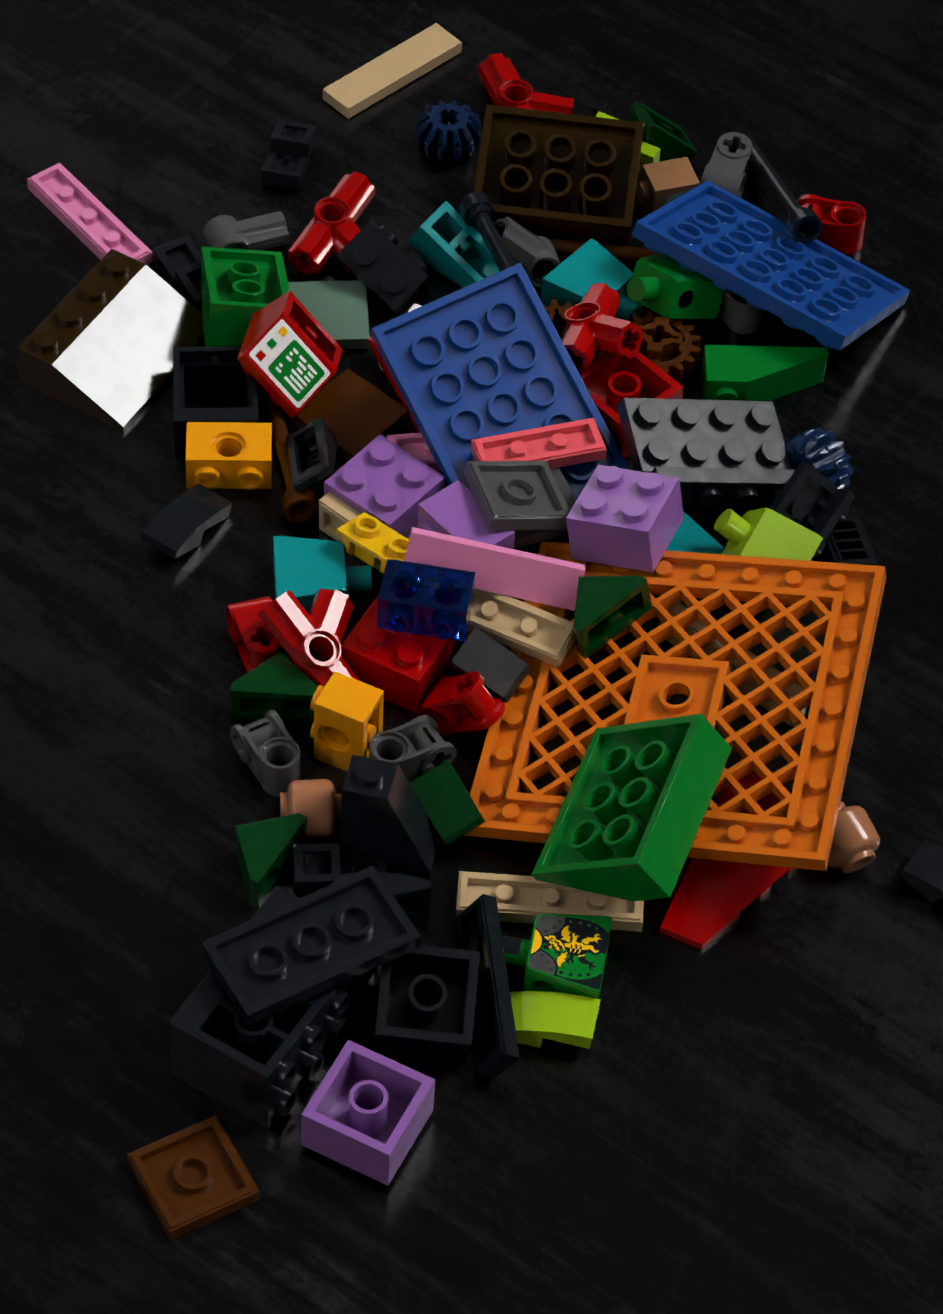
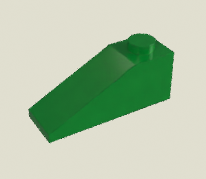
(759, 371)

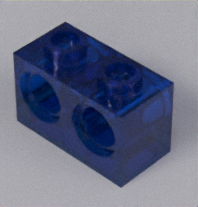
(425, 600)

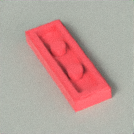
(557, 444)

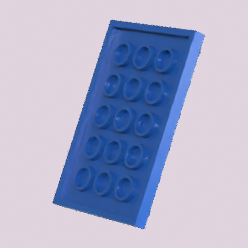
(762, 262)
(487, 368)

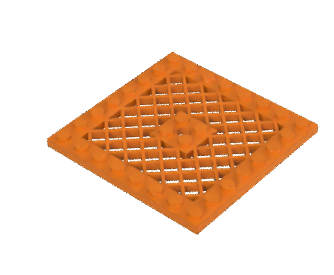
(827, 735)

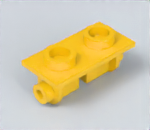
(372, 540)

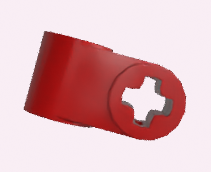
(841, 222)
(250, 633)
(462, 704)

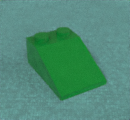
(235, 288)

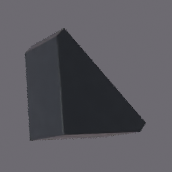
(495, 663)

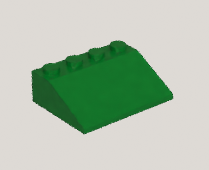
(635, 808)

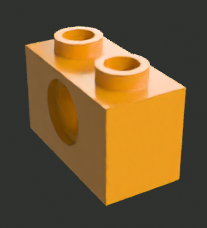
(229, 455)
(345, 719)

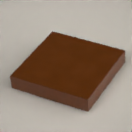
(353, 412)
(193, 1177)

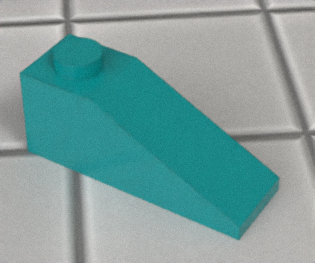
(453, 247)

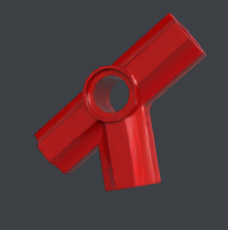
(510, 91)
(332, 224)
(596, 330)
(317, 630)

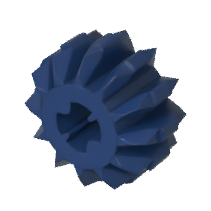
(448, 131)
(823, 453)

